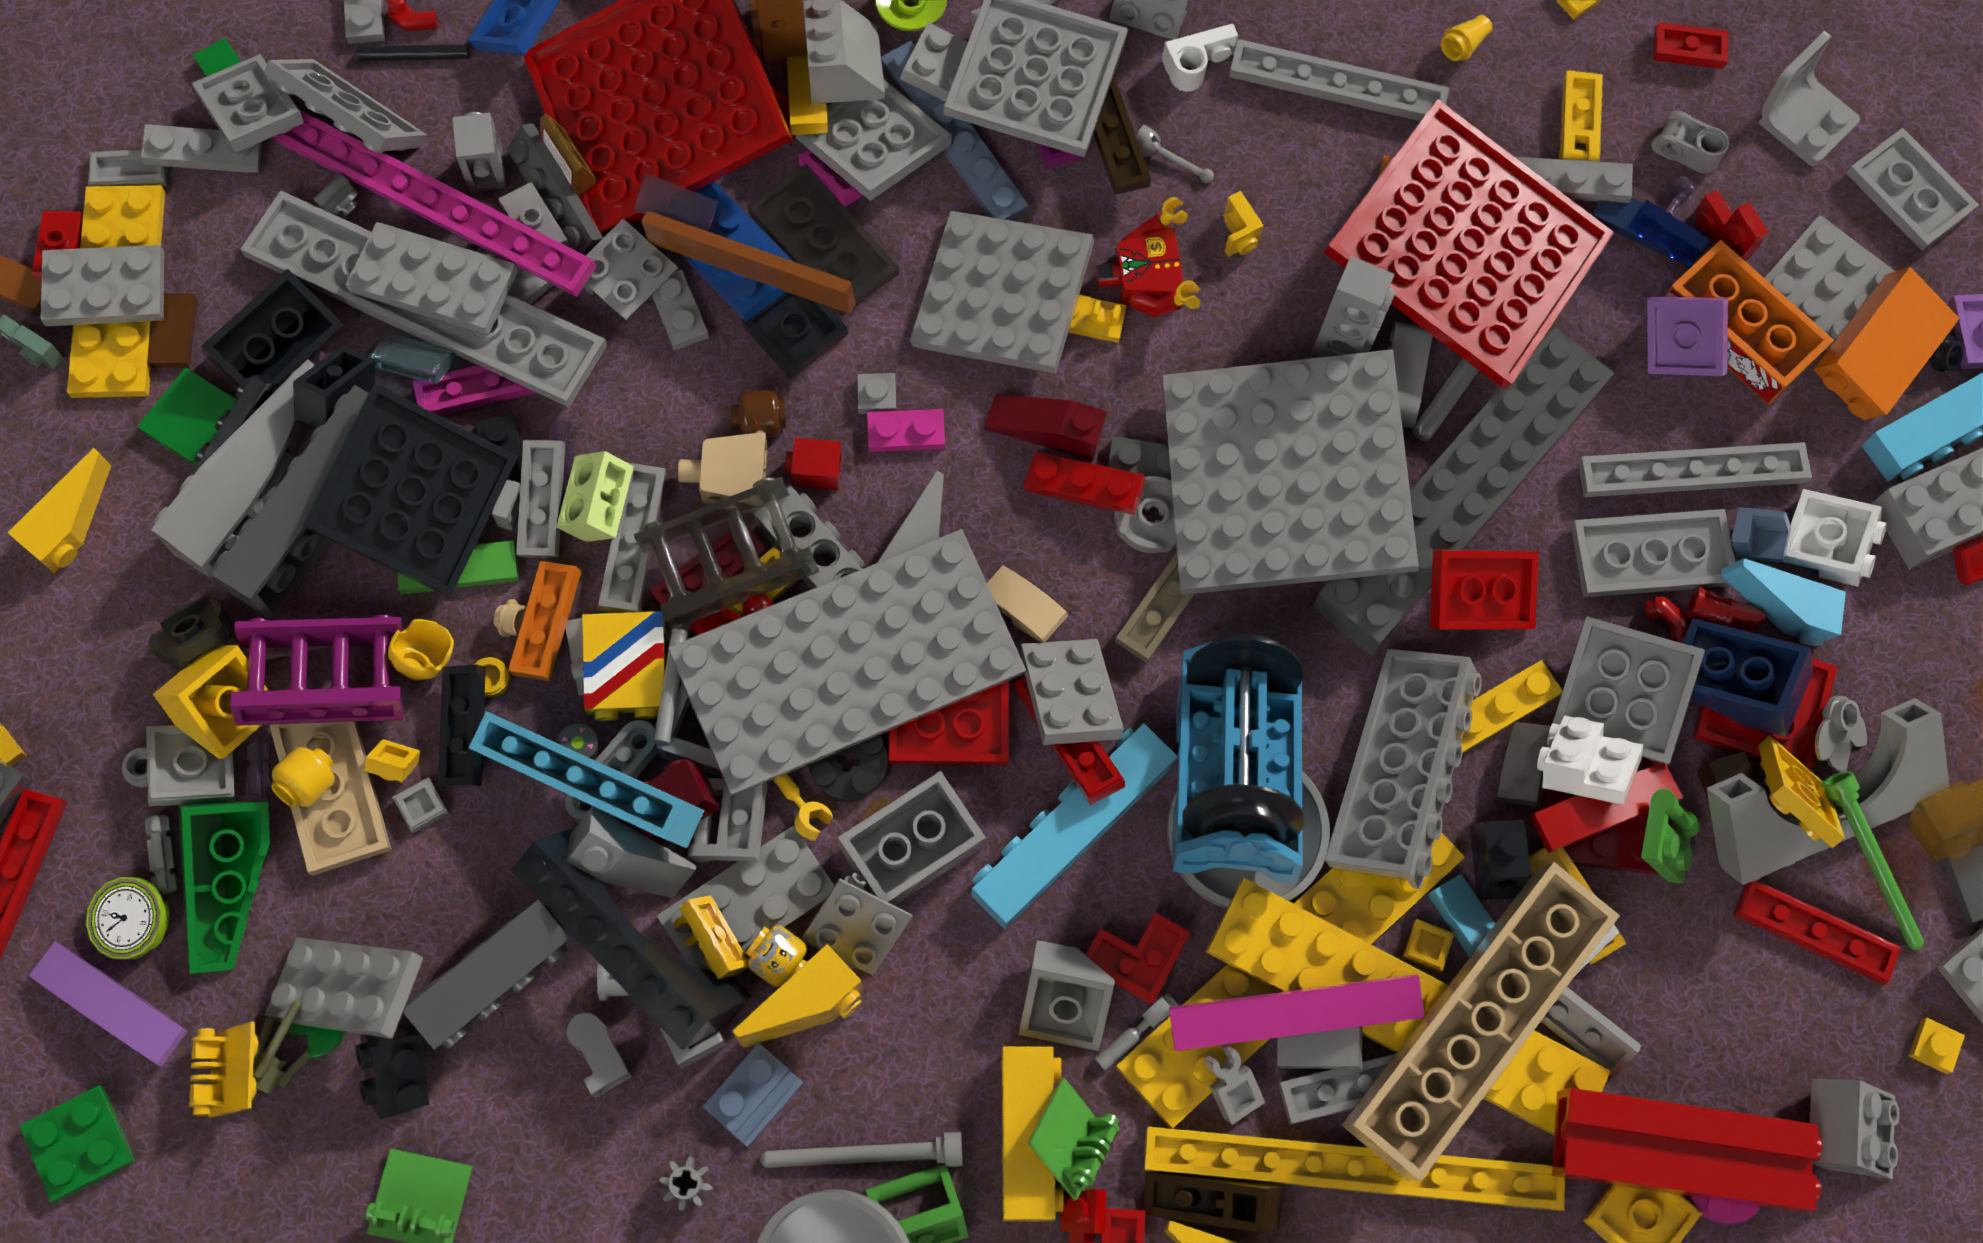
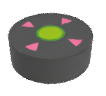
(580, 739)

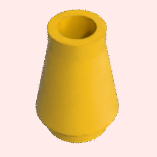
(1463, 39)

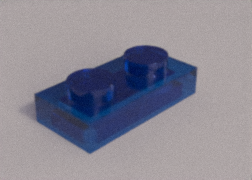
(1668, 233)

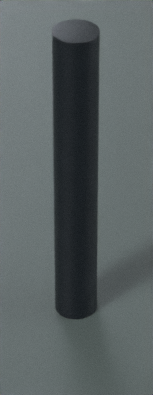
(413, 52)

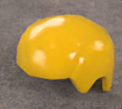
(421, 649)

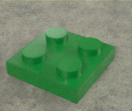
(77, 1144)

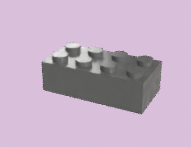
(485, 973)

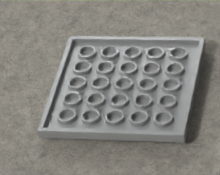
(1289, 473)

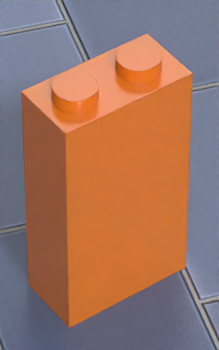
(1886, 344)

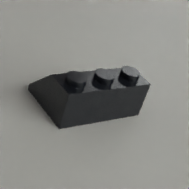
(272, 332)

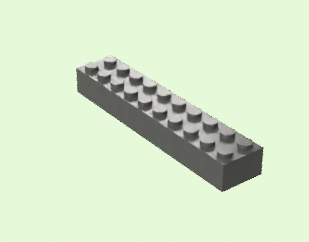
(1473, 482)

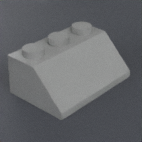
(842, 53)

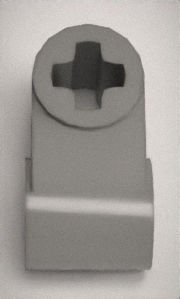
(1690, 141)

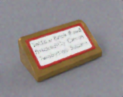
(566, 155)

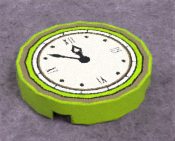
(127, 918)

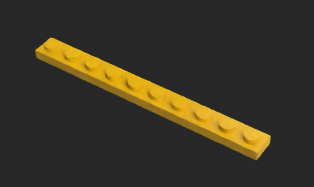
(1349, 1169)

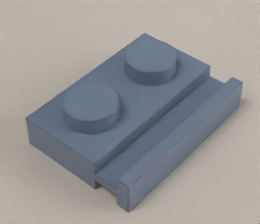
(753, 1095)

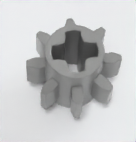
(679, 1173)

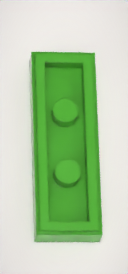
(487, 565)

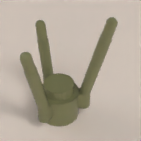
(267, 1065)

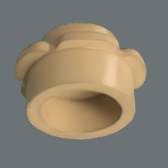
(509, 618)

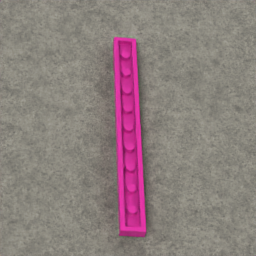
(440, 204)

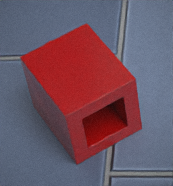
(814, 463)

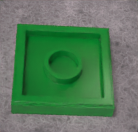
(186, 415)

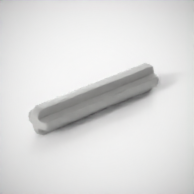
(1444, 401)

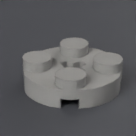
(1145, 535)

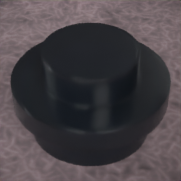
(1947, 355)

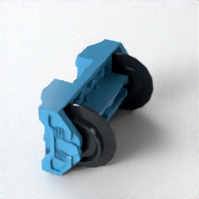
(1229, 811)

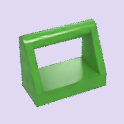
(937, 1225)

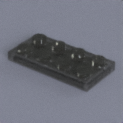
(822, 233)

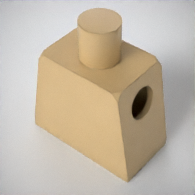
(727, 466)

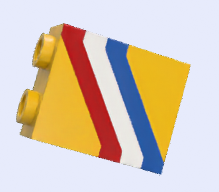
(623, 664)

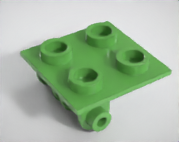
(1072, 1139)
(418, 1199)

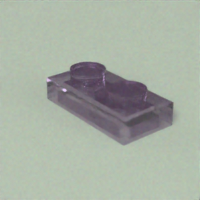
(675, 203)

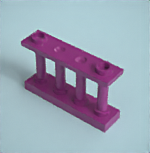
(328, 705)

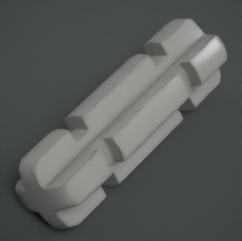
(161, 853)

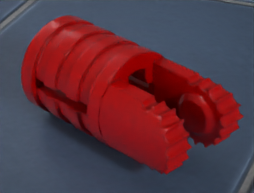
(1723, 611)

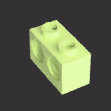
(595, 496)

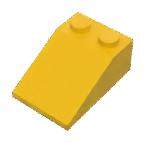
(807, 999)

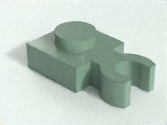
(34, 348)

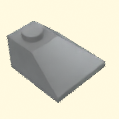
(1066, 997)

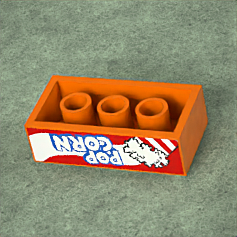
(1767, 333)

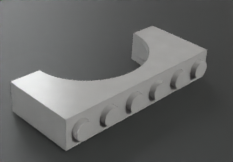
(1900, 773)

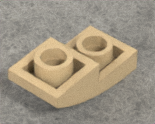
(1026, 604)

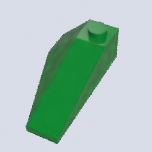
(220, 871)

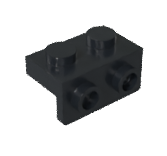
(393, 1072)

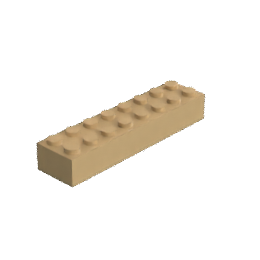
(1480, 1022)

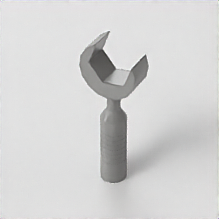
(1131, 1036)

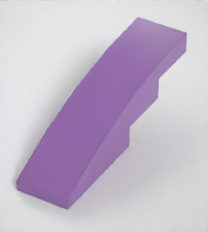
(108, 1003)

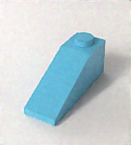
(1790, 601)

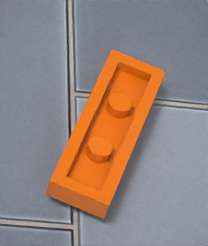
(544, 621)

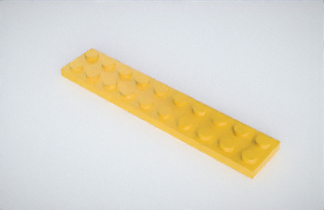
(1348, 899)
(1302, 951)

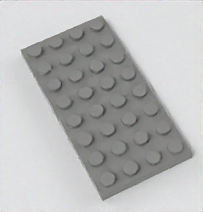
(846, 661)

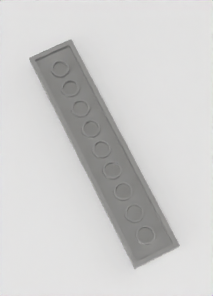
(522, 345)

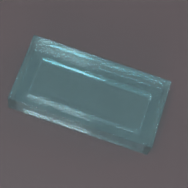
(413, 358)

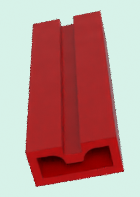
(1686, 1150)

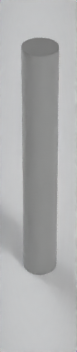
(668, 694)

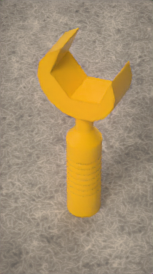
(807, 810)

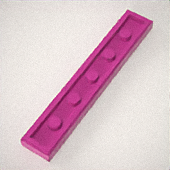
(1296, 1012)

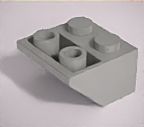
(1855, 1127)

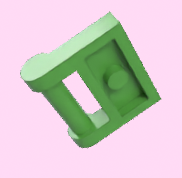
(1665, 846)

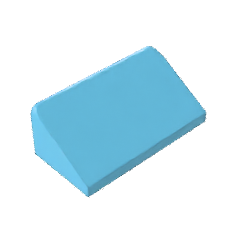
(1462, 912)

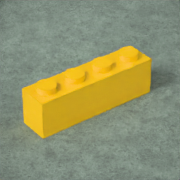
(1026, 1091)

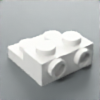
(1835, 536)
(1587, 762)

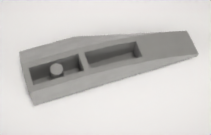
(233, 482)

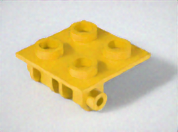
(231, 1069)

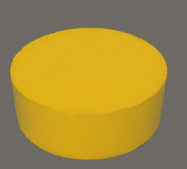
(496, 677)

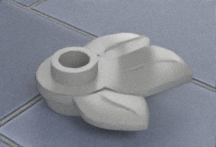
(1839, 732)

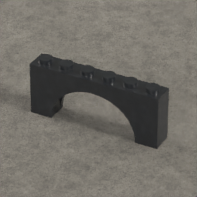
(676, 995)

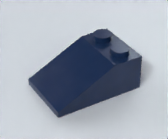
(1750, 676)

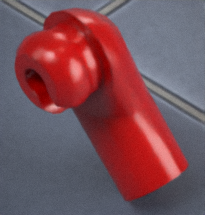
(409, 19)
(1670, 614)

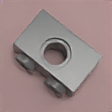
(479, 152)

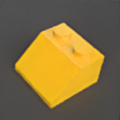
(201, 699)

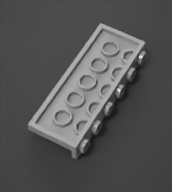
(1405, 765)

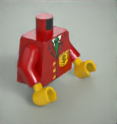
(1150, 266)

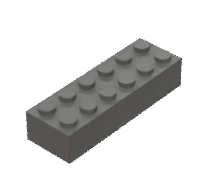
(273, 546)

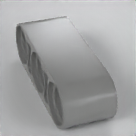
(1411, 355)

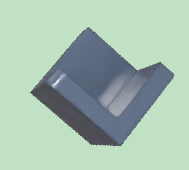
(1761, 534)

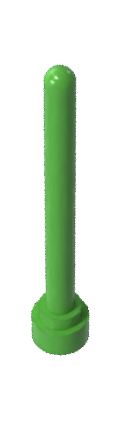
(1843, 790)

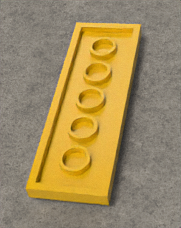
(114, 356)

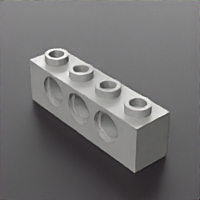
(1355, 310)
(822, 539)

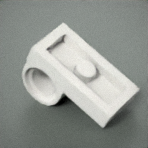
(1195, 52)

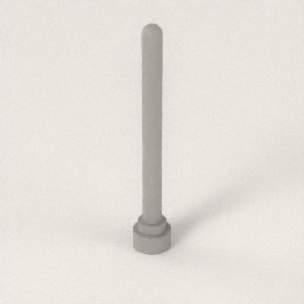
(945, 1150)

